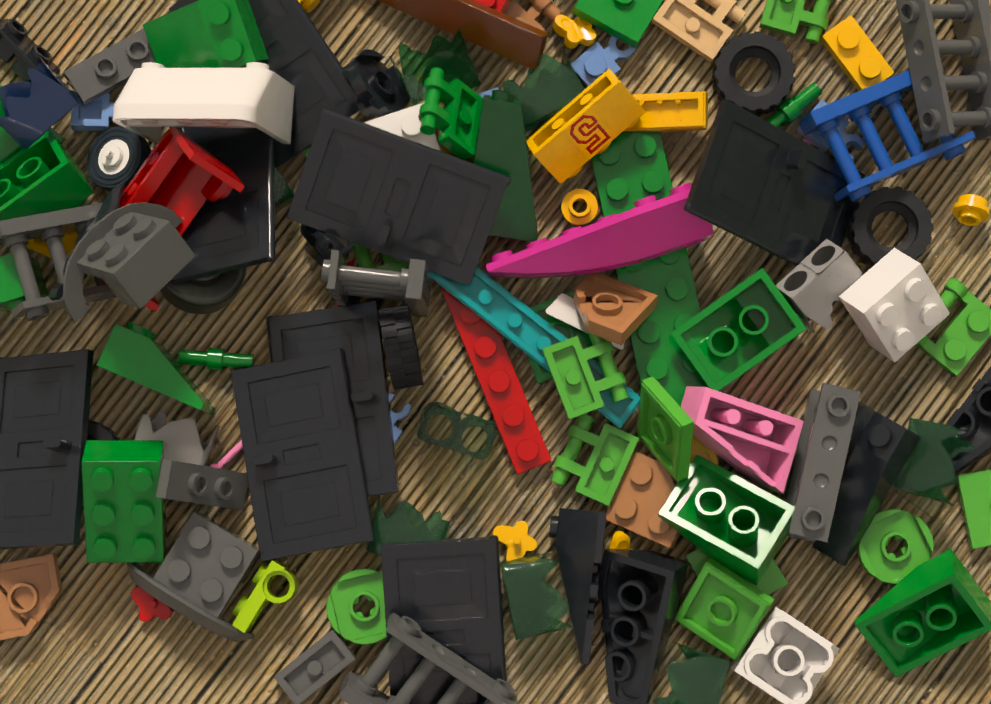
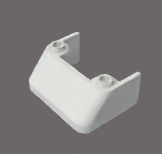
(205, 98)

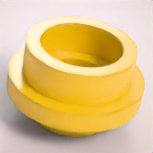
(971, 209)
(574, 217)

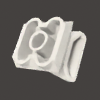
(786, 659)

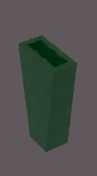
(504, 150)

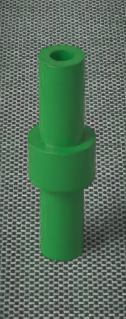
(791, 108)
(215, 359)

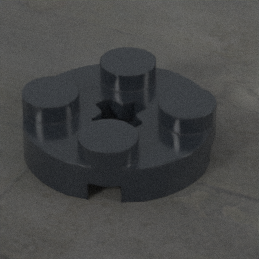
(375, 85)

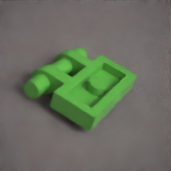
(785, 15)
(574, 377)
(605, 465)

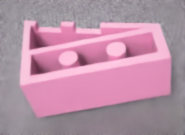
(745, 435)

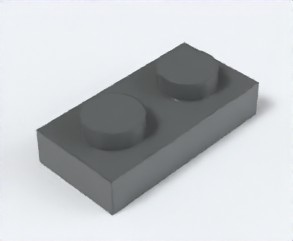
(315, 667)

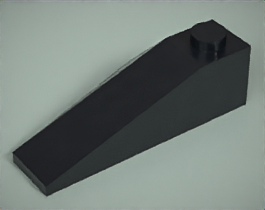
(871, 467)

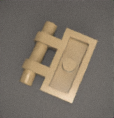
(696, 27)

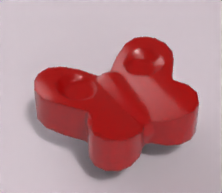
(150, 606)

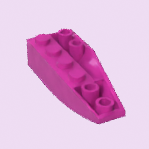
(610, 243)

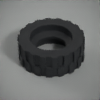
(757, 46)
(894, 200)
(400, 347)

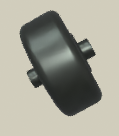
(206, 293)

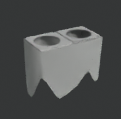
(819, 282)
(179, 437)

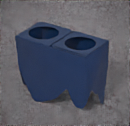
(35, 105)

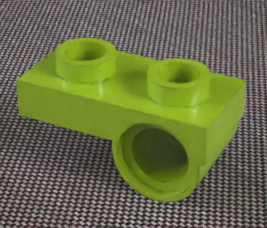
(249, 608)

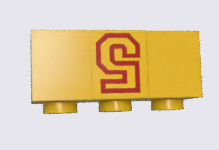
(585, 126)

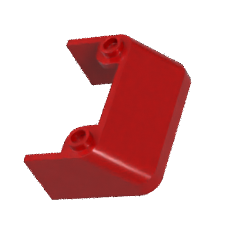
(181, 179)

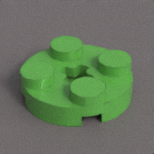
(900, 525)
(346, 594)

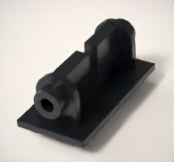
(16, 42)
(323, 243)

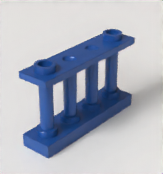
(857, 108)

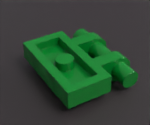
(457, 119)

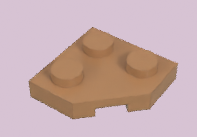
(612, 307)
(640, 498)
(27, 593)

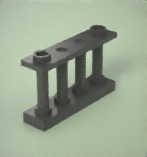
(923, 54)
(51, 228)
(407, 286)
(820, 460)
(406, 631)

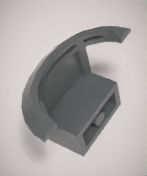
(133, 253)
(202, 574)

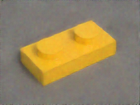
(856, 54)

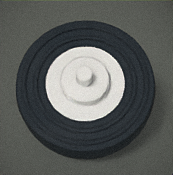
(116, 157)

